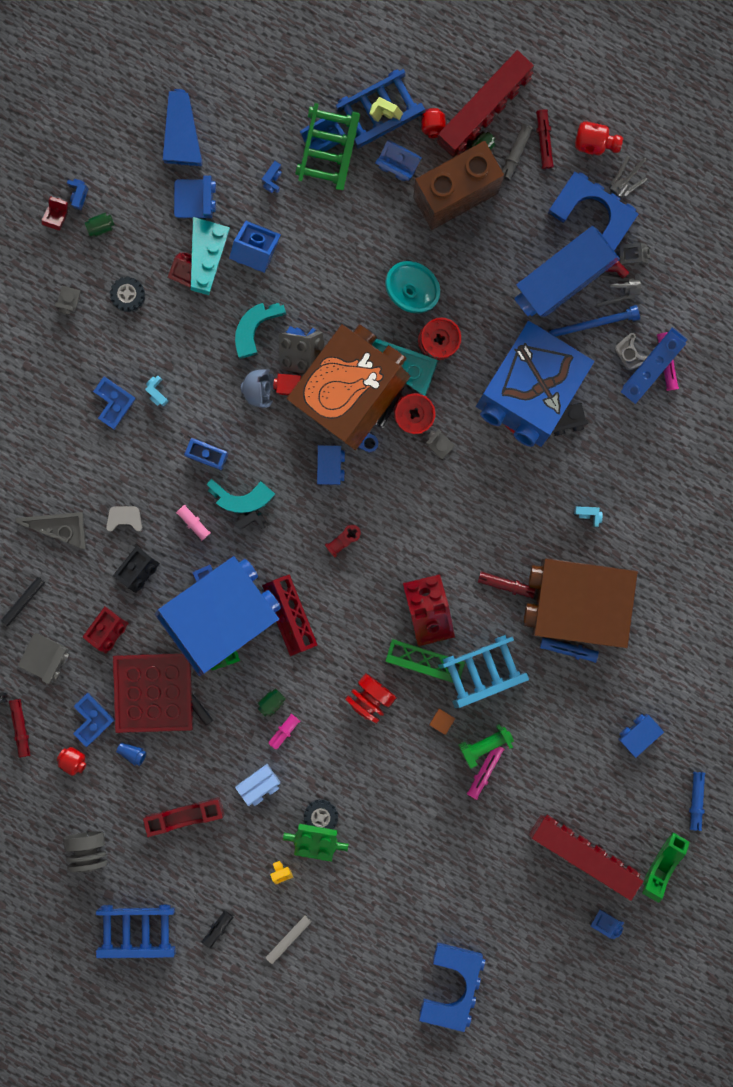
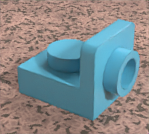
(585, 512)

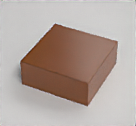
(442, 721)

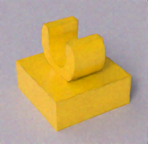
(281, 874)

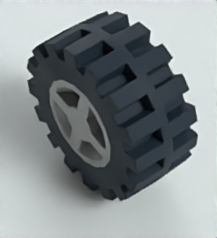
(126, 288)
(314, 818)

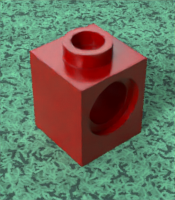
(285, 383)

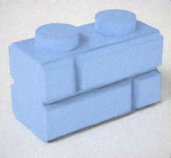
(257, 785)

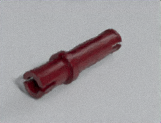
(544, 138)
(507, 585)
(19, 728)

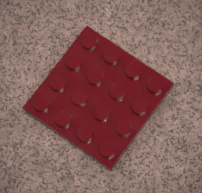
(152, 693)

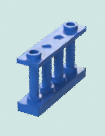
(380, 128)
(654, 365)
(126, 949)

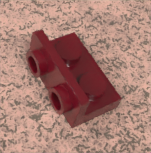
(181, 269)
(105, 630)

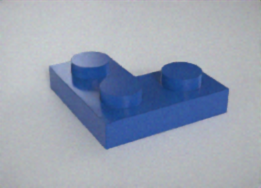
(118, 402)
(97, 719)

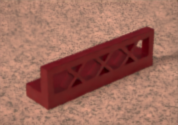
(290, 631)

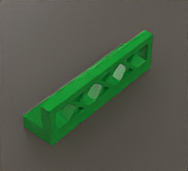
(418, 666)

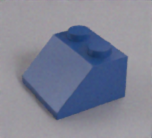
(254, 246)

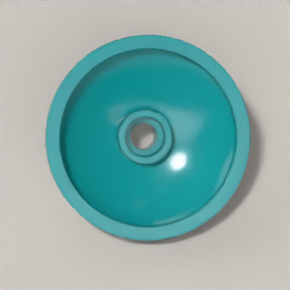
(416, 280)

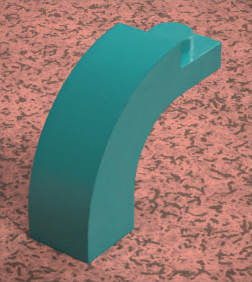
(248, 324)
(248, 503)

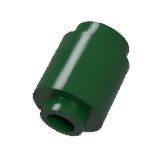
(488, 137)
(99, 224)
(271, 702)

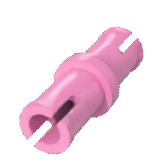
(193, 522)

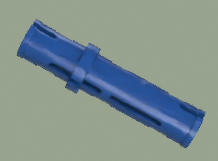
(569, 649)
(697, 801)

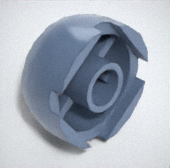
(257, 388)

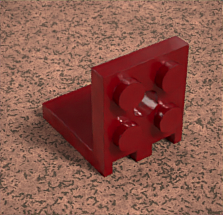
(429, 610)

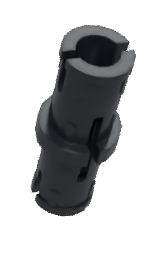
(217, 929)

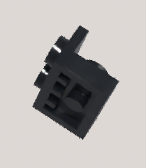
(572, 418)
(136, 569)

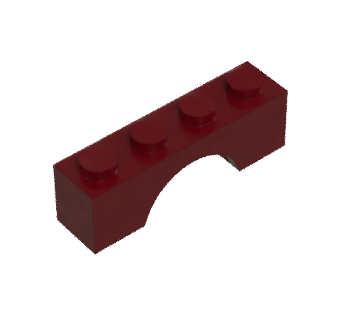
(183, 816)

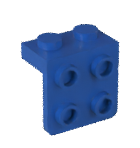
(194, 198)

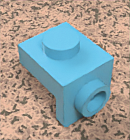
(156, 396)

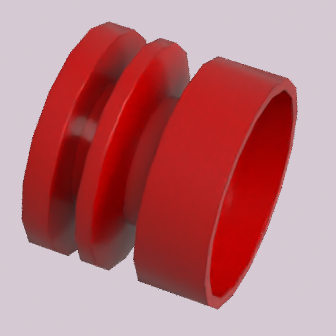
(444, 329)
(425, 410)
(370, 698)

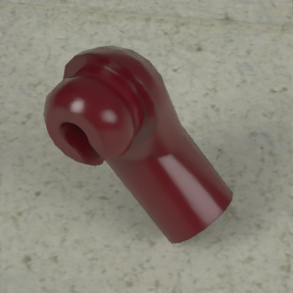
(619, 269)

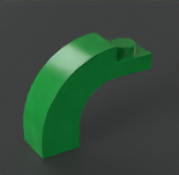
(663, 866)

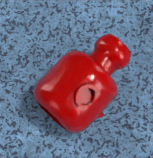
(595, 138)

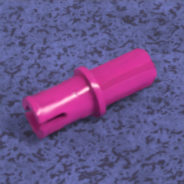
(284, 731)

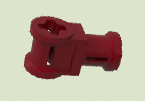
(342, 540)

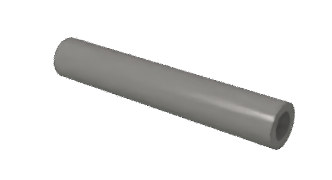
(288, 939)

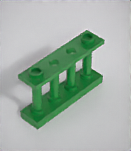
(342, 159)
(472, 752)

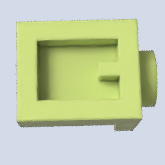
(385, 108)

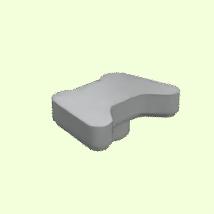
(628, 353)
(124, 515)

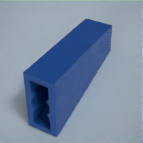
(181, 138)

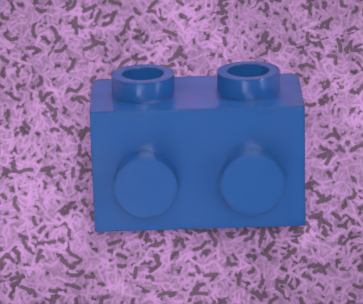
(326, 126)
(398, 161)

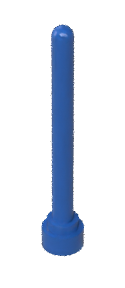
(630, 314)

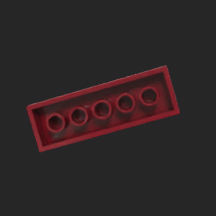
(485, 104)
(585, 857)

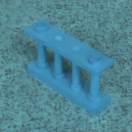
(498, 683)

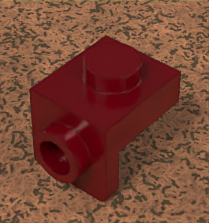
(55, 213)

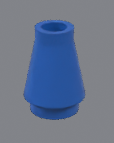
(132, 753)

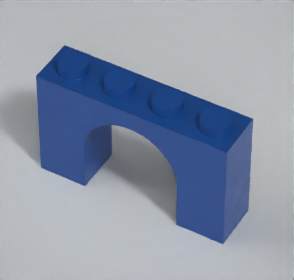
(580, 189)
(454, 1014)

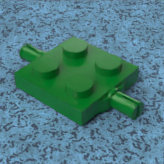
(315, 842)

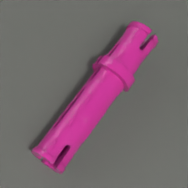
(669, 372)
(473, 791)

